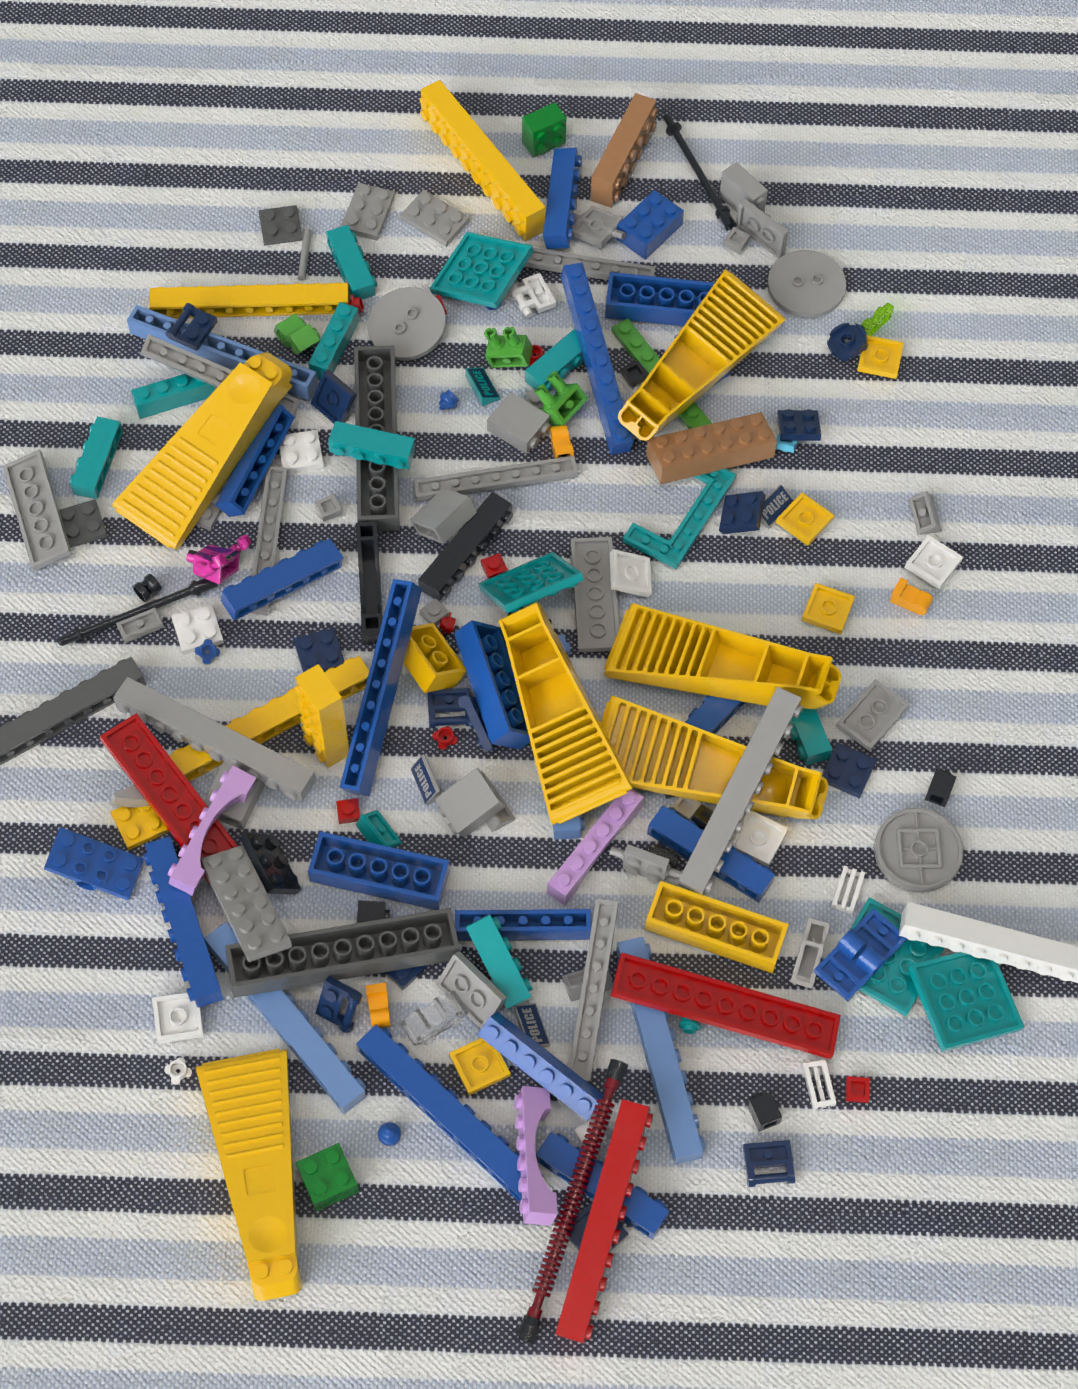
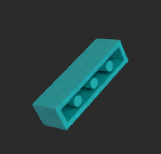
(351, 262)
(334, 339)
(561, 358)
(169, 394)
(371, 445)
(96, 457)
(810, 737)
(498, 961)

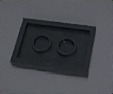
(270, 863)

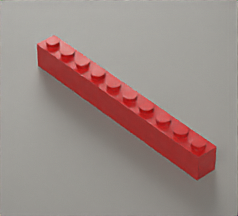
(603, 1222)

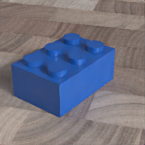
(650, 224)

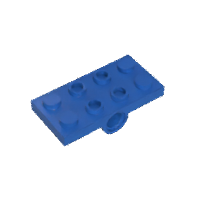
(93, 864)
(860, 954)

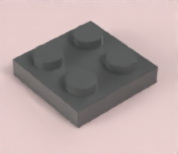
(280, 225)
(83, 523)

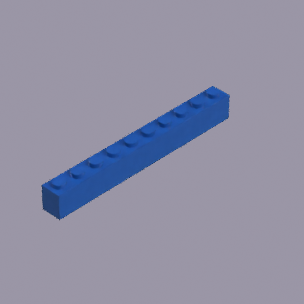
(596, 357)
(381, 688)
(442, 1107)

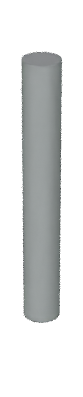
(304, 254)

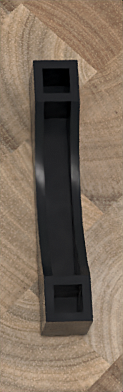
(369, 581)

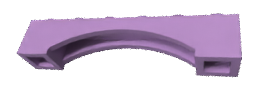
(234, 788)
(575, 868)
(537, 1200)

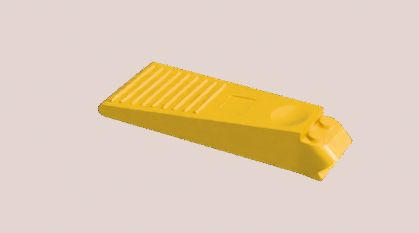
(710, 344)
(198, 459)
(715, 661)
(566, 736)
(697, 765)
(253, 1137)

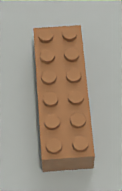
(623, 150)
(711, 448)

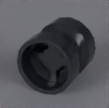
(147, 587)

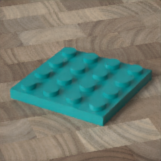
(481, 269)
(531, 582)
(893, 982)
(965, 999)

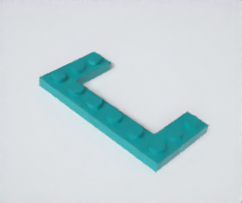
(675, 550)

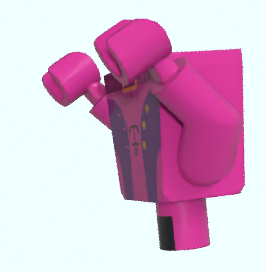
(217, 562)

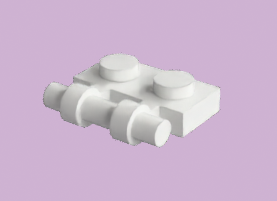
(539, 295)

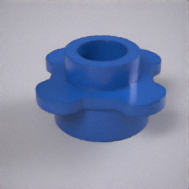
(213, 651)

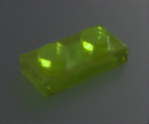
(880, 317)

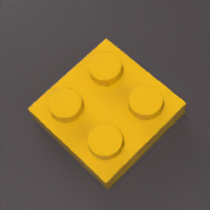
(881, 357)
(805, 519)
(828, 608)
(138, 825)
(479, 1065)

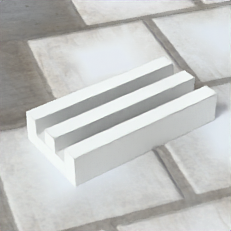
(853, 873)
(823, 1103)

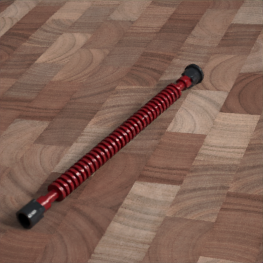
(530, 1324)

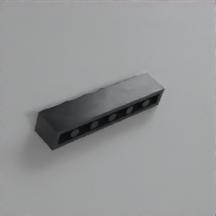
(465, 547)

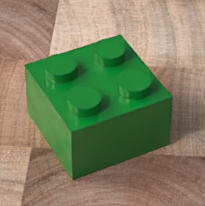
(544, 130)
(327, 1177)

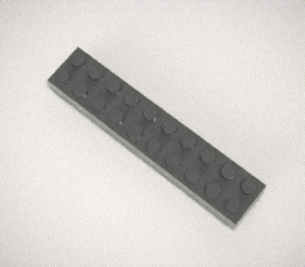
(376, 410)
(347, 952)

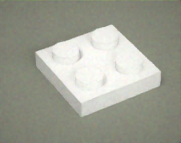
(301, 451)
(933, 562)
(630, 573)
(196, 626)
(759, 838)
(176, 1018)

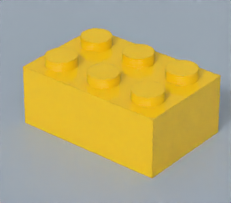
(432, 659)

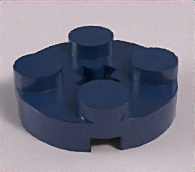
(843, 350)

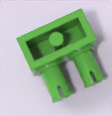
(507, 350)
(564, 402)

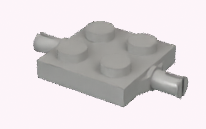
(597, 226)
(646, 864)

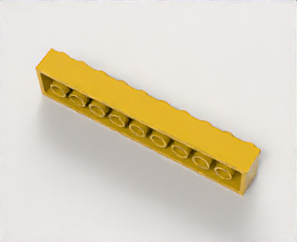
(482, 160)

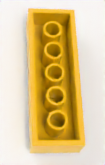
(322, 716)
(716, 926)

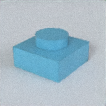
(786, 446)

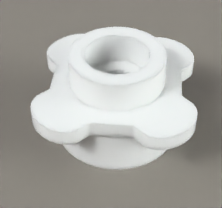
(184, 1072)

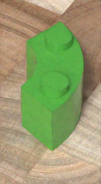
(296, 334)

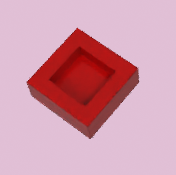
(493, 565)
(348, 811)
(857, 1089)

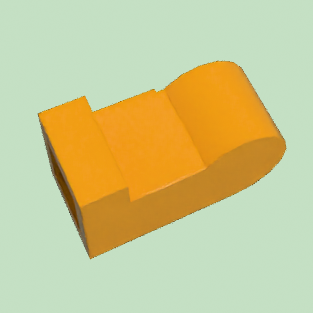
(560, 441)
(911, 597)
(378, 1004)

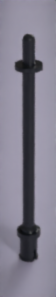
(722, 212)
(194, 588)

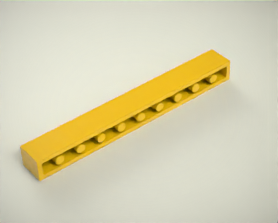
(251, 299)
(273, 718)

